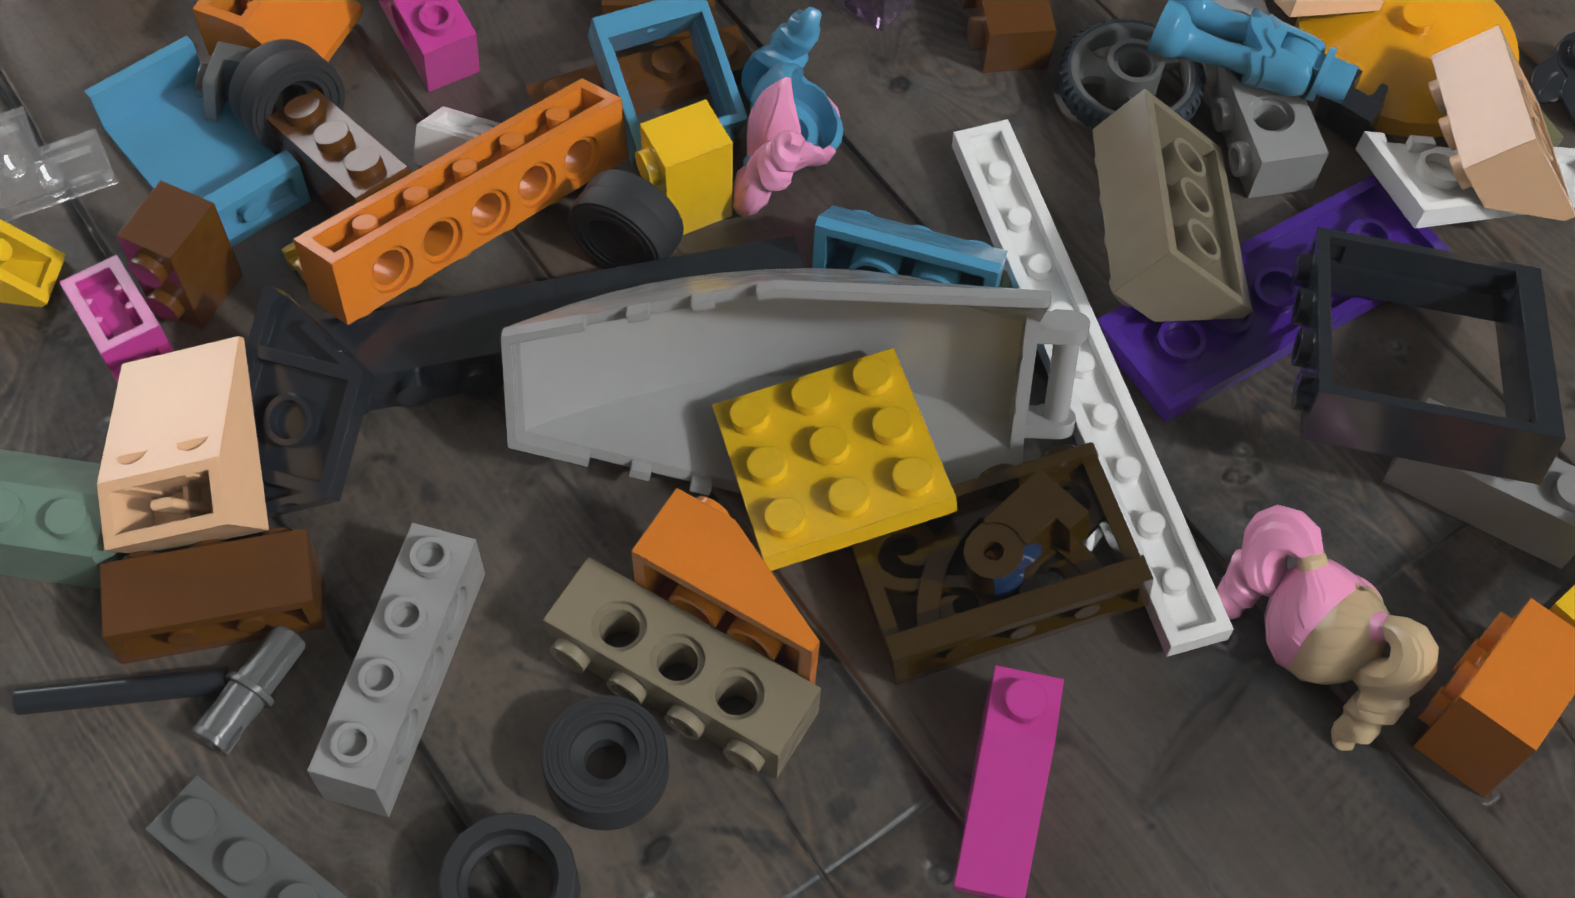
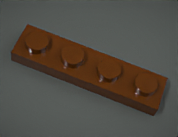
(656, 75)

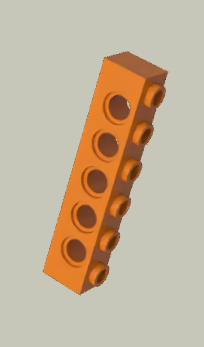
(461, 200)

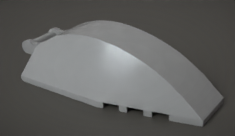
(643, 364)

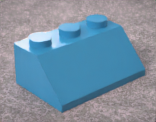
(876, 244)

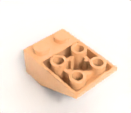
(182, 452)

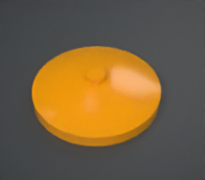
(1397, 50)

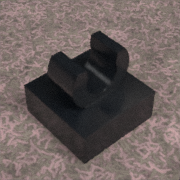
(1356, 112)

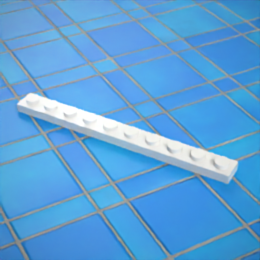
(1182, 596)

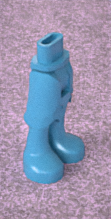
(1270, 51)

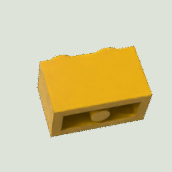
(690, 163)

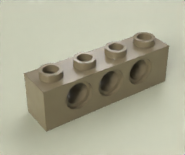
(607, 603)

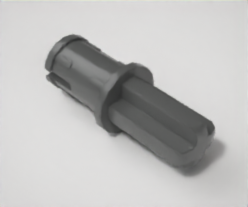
(249, 690)

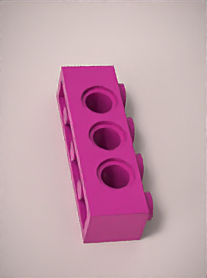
(435, 38)

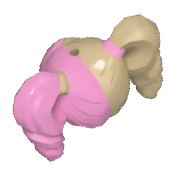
(1328, 623)

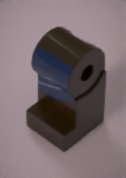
(1020, 533)

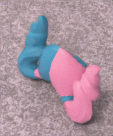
(789, 117)

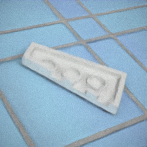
(1424, 184)

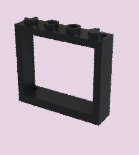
(1430, 433)

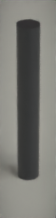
(119, 691)

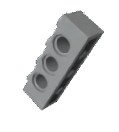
(1267, 134)
(398, 671)

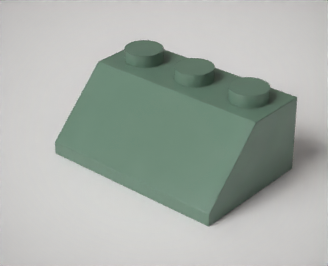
(51, 520)

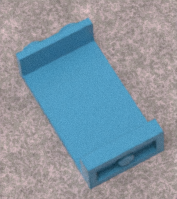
(164, 135)

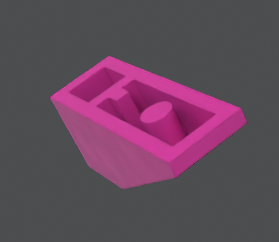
(1008, 783)

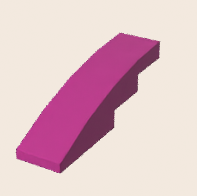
(115, 314)

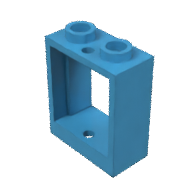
(653, 22)

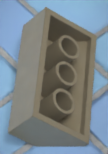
(1168, 216)

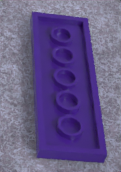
(1196, 359)

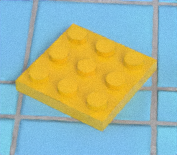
(833, 459)

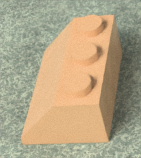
(1497, 129)

